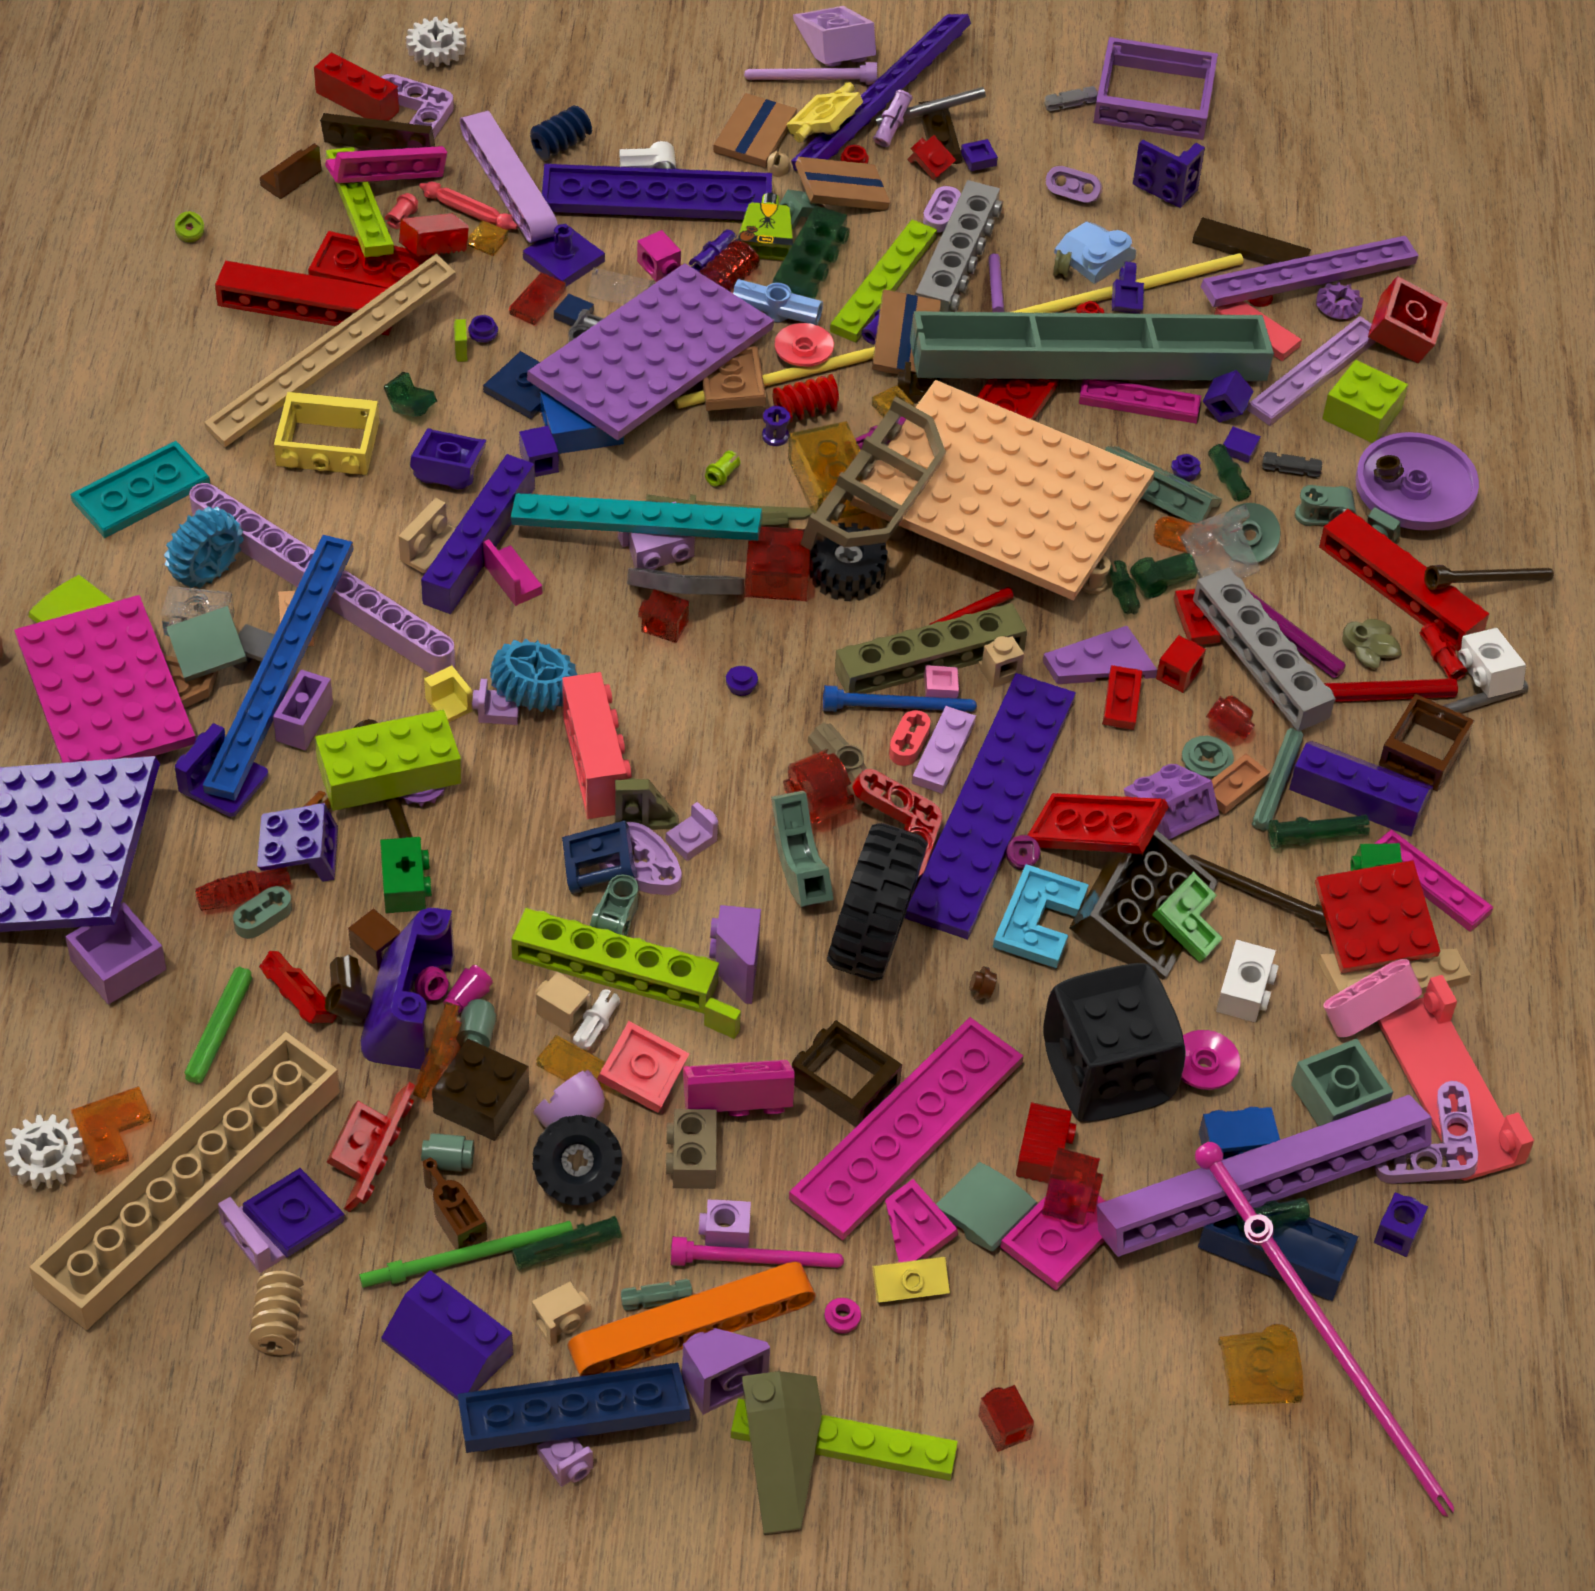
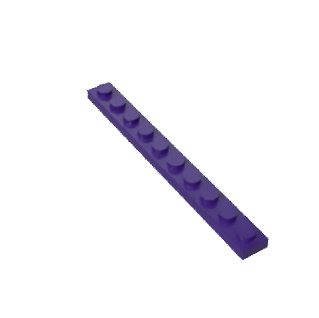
(885, 87)

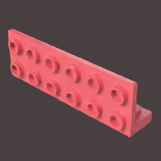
(1435, 1054)

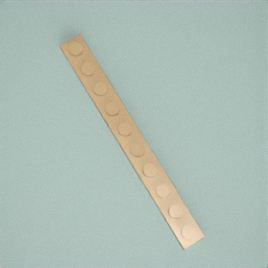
(330, 350)

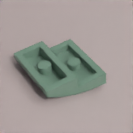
(206, 643)
(986, 1206)

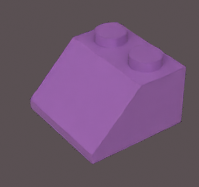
(736, 948)
(716, 1363)

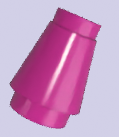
(471, 985)

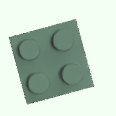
(1340, 1083)

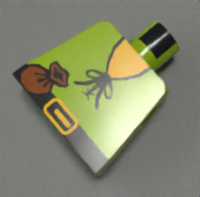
(768, 228)

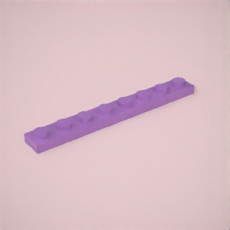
(1309, 271)

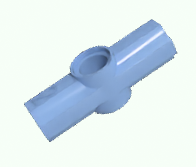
(779, 302)

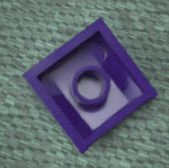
(446, 458)

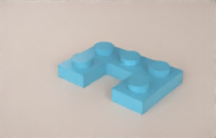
(1020, 928)

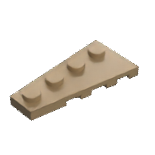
(1447, 964)

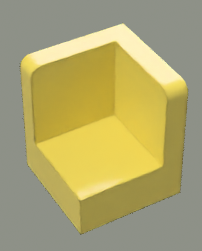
(448, 692)

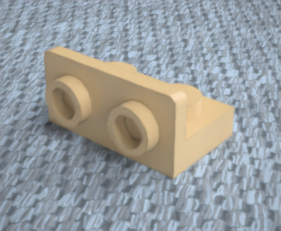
(425, 536)

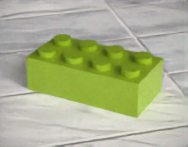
(388, 759)

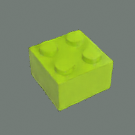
(1365, 401)

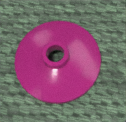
(1214, 1051)

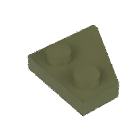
(642, 803)

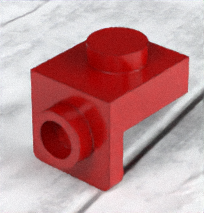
(931, 156)

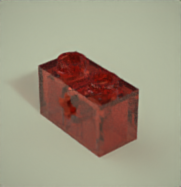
(1073, 1186)

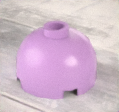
(574, 1097)

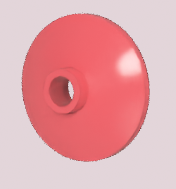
(804, 344)

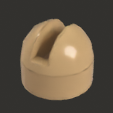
(783, 167)

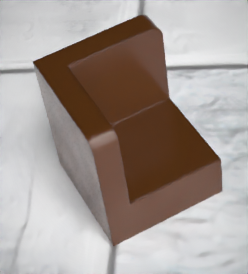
(371, 936)

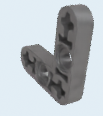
(685, 583)

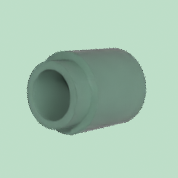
(477, 1022)
(449, 1151)

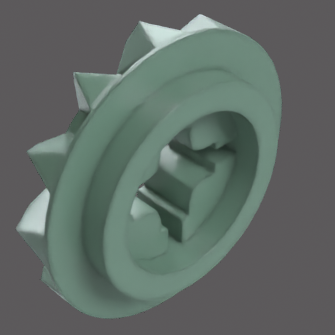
(1209, 747)

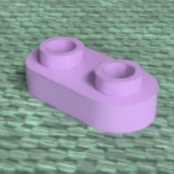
(1074, 184)
(941, 207)

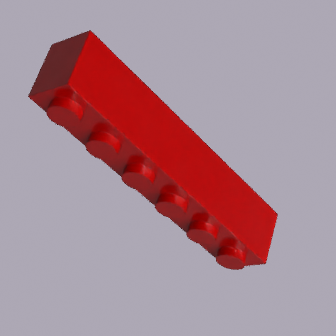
(291, 294)
(1400, 577)

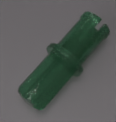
(1124, 588)

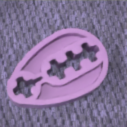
(659, 862)

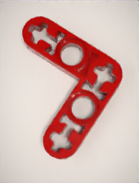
(913, 821)

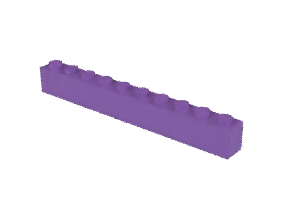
(1265, 1174)

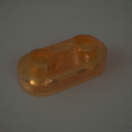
(1168, 532)

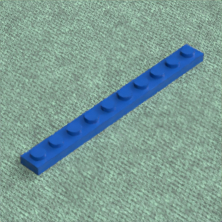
(278, 668)

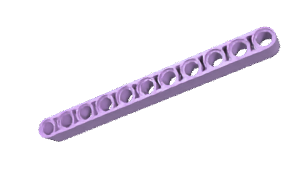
(351, 598)

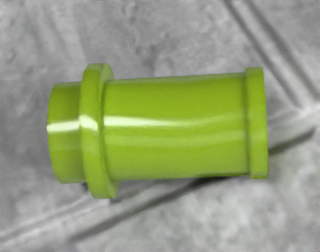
(717, 473)

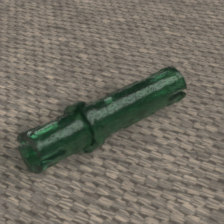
(607, 1229)

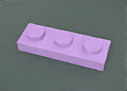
(943, 749)

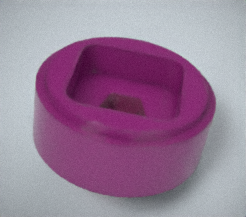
(1022, 851)

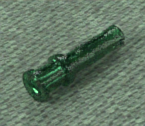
(1303, 830)

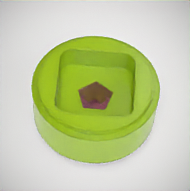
(189, 226)

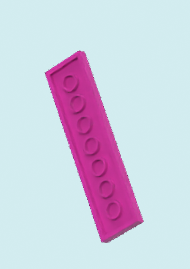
(905, 1128)

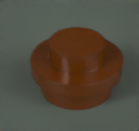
(983, 983)

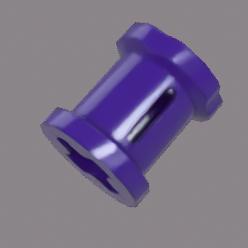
(782, 432)

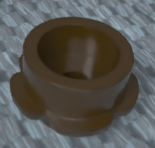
(1388, 468)

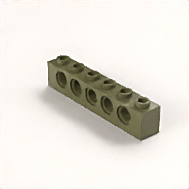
(905, 655)

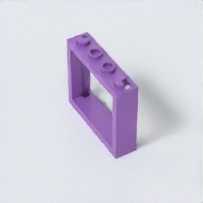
(1148, 115)

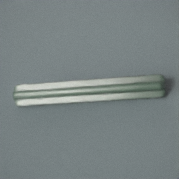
(1277, 779)

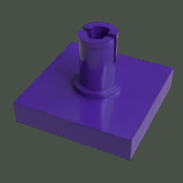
(565, 255)

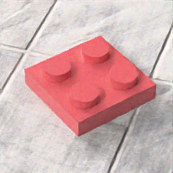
(643, 1066)

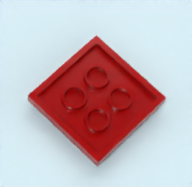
(1377, 916)

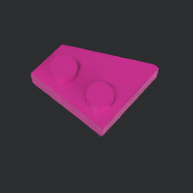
(917, 1223)

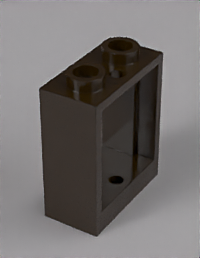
(839, 1037)

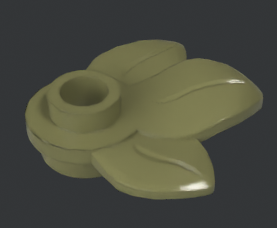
(1371, 641)

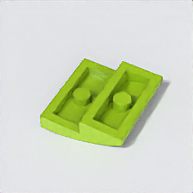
(68, 598)

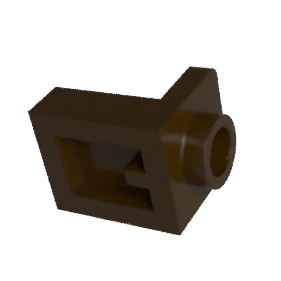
(912, 386)

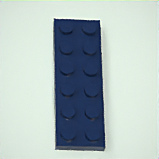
(573, 1407)

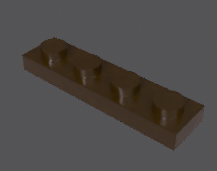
(375, 133)

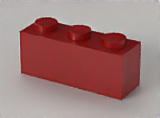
(356, 88)

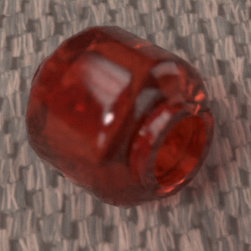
(1230, 719)

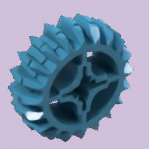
(203, 547)
(531, 674)

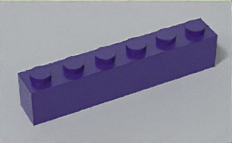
(486, 519)

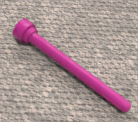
(685, 1251)

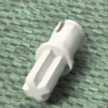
(596, 1020)

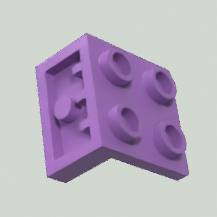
(1187, 794)

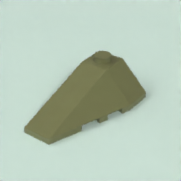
(783, 1434)

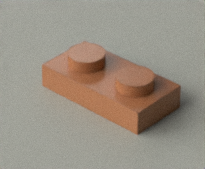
(1238, 782)

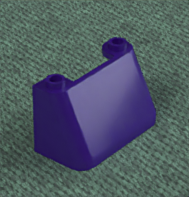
(396, 1015)

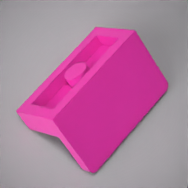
(511, 573)

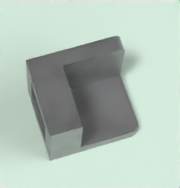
(254, 643)

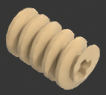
(276, 1313)

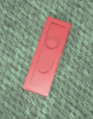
(1281, 339)

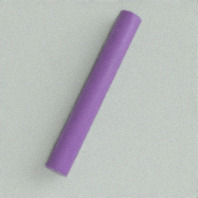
(996, 283)

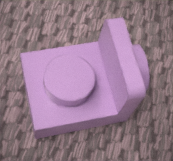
(493, 707)
(694, 833)
(566, 1459)

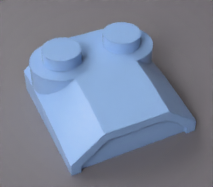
(1097, 250)

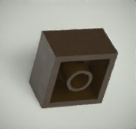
(480, 1089)

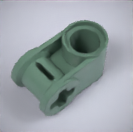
(1324, 504)
(614, 911)

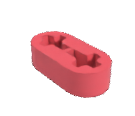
(915, 740)

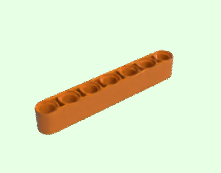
(671, 1325)

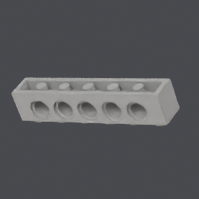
(960, 245)
(1264, 649)

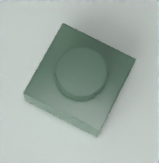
(1384, 524)

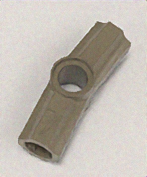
(827, 737)

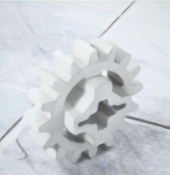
(436, 41)
(47, 1155)

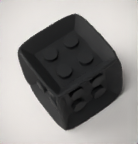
(1113, 1042)

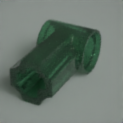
(1155, 576)

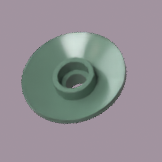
(1265, 526)

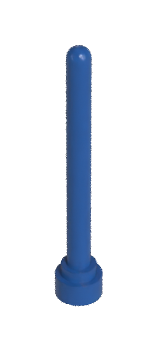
(836, 698)

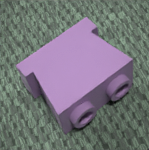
(657, 550)

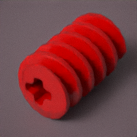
(808, 396)

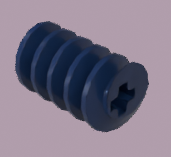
(560, 132)

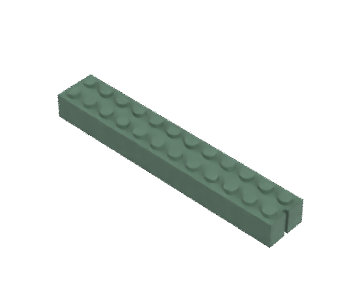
(1089, 346)

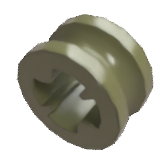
(1062, 263)

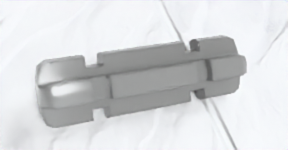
(1071, 98)

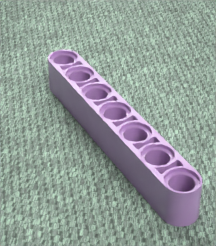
(508, 176)

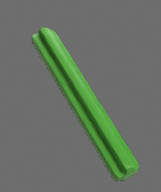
(218, 1025)

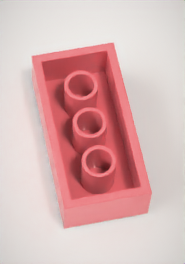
(594, 741)

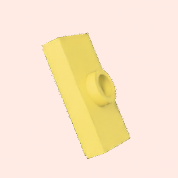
(910, 1279)

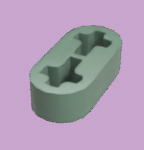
(262, 912)

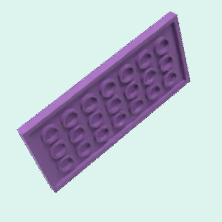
(650, 351)

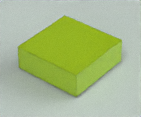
(460, 340)
(722, 1018)

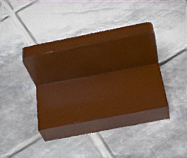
(292, 172)

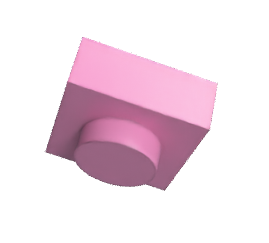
(941, 681)

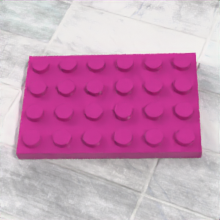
(105, 684)

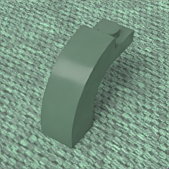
(803, 869)

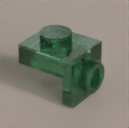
(406, 398)

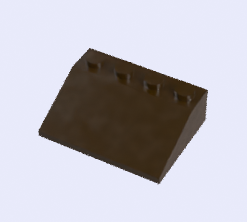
(1126, 894)

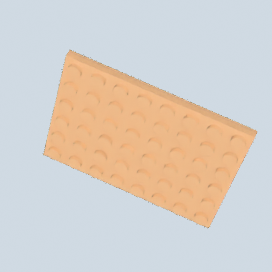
(1011, 490)

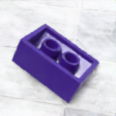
(447, 1336)

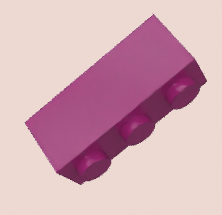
(740, 1087)

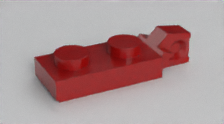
(297, 988)

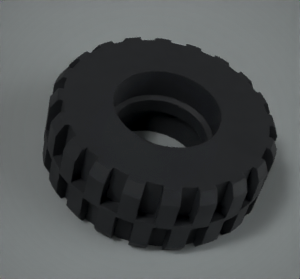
(876, 901)

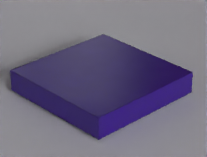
(293, 1212)

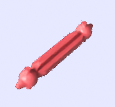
(468, 205)

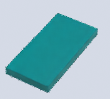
(139, 489)

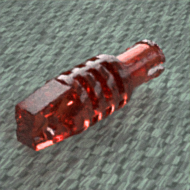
(239, 888)

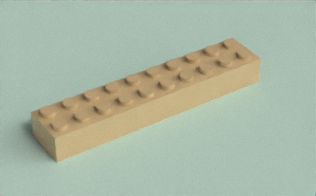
(184, 1180)

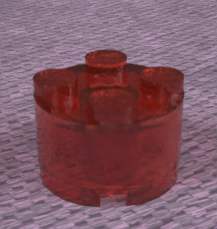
(824, 782)

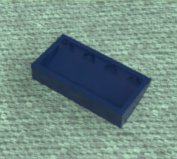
(1311, 1246)

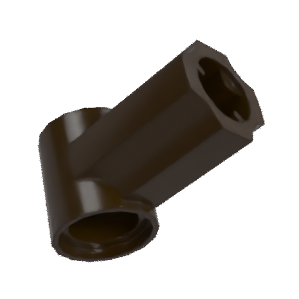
(346, 993)

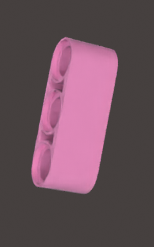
(1372, 998)

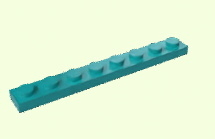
(637, 516)

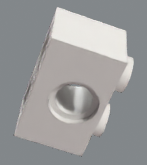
(1492, 662)
(1245, 998)

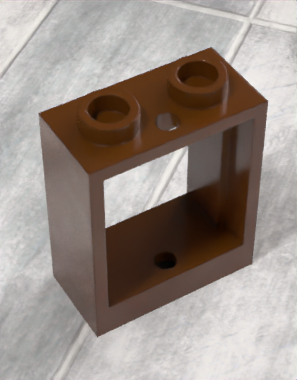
(1414, 762)

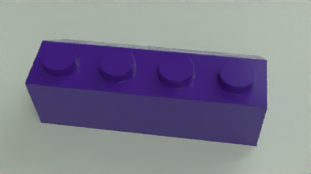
(1360, 787)

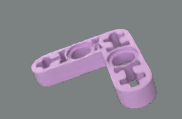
(433, 103)
(1450, 1146)

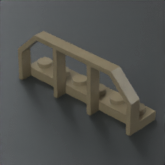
(849, 484)

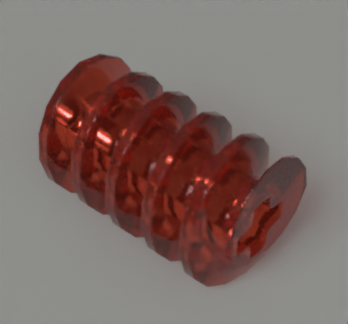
(732, 264)

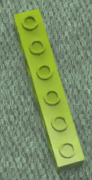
(615, 960)

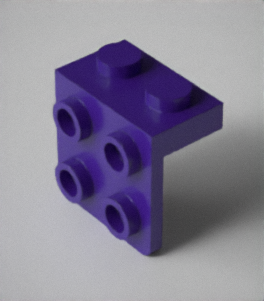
(195, 765)

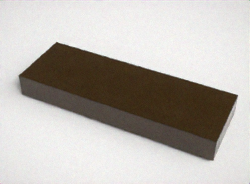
(941, 125)

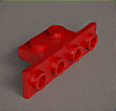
(364, 1141)

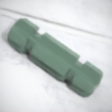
(655, 1294)

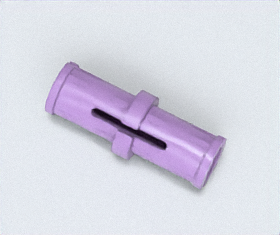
(892, 118)

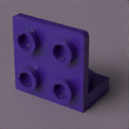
(1168, 175)
(299, 838)

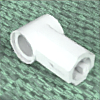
(657, 156)

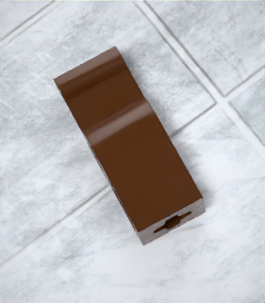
(454, 1208)

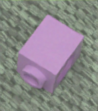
(729, 1212)

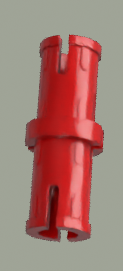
(1442, 651)

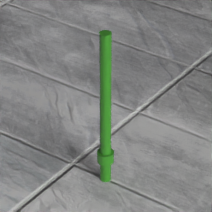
(398, 1271)

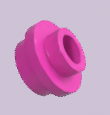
(437, 987)
(838, 1323)

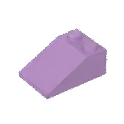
(837, 35)

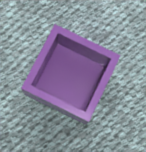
(117, 955)

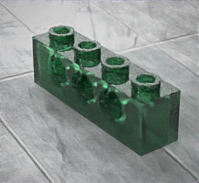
(813, 252)

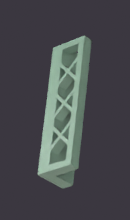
(1172, 491)

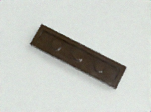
(1249, 244)

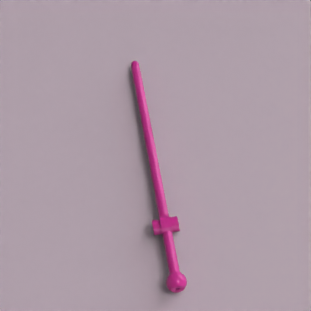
(1210, 1157)

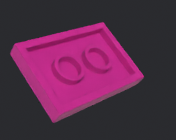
(1052, 1245)

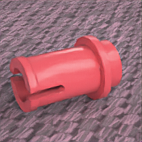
(405, 206)

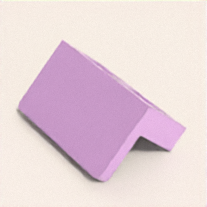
(248, 1236)

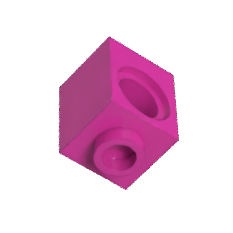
(658, 255)

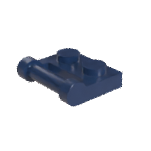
(594, 848)

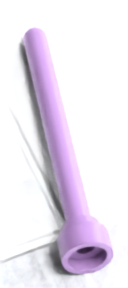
(866, 73)

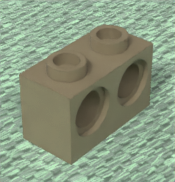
(692, 1148)

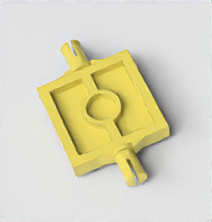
(825, 113)

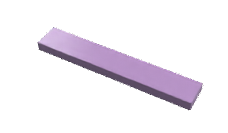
(1312, 372)

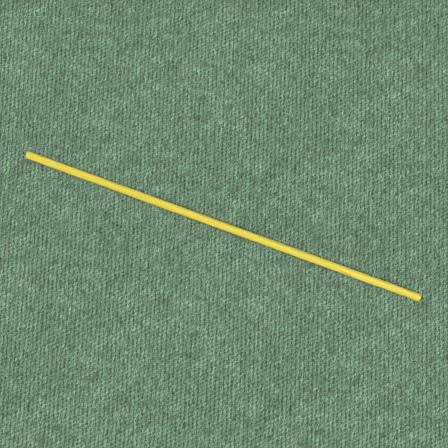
(1049, 307)

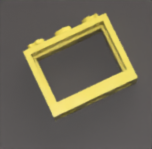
(326, 412)

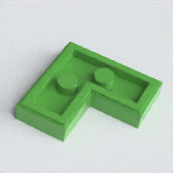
(1182, 917)

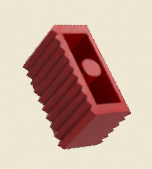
(434, 234)
(1044, 1132)

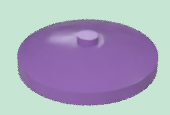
(1435, 486)

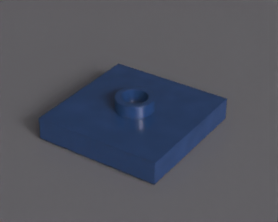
(513, 388)

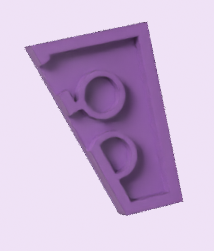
(1094, 656)

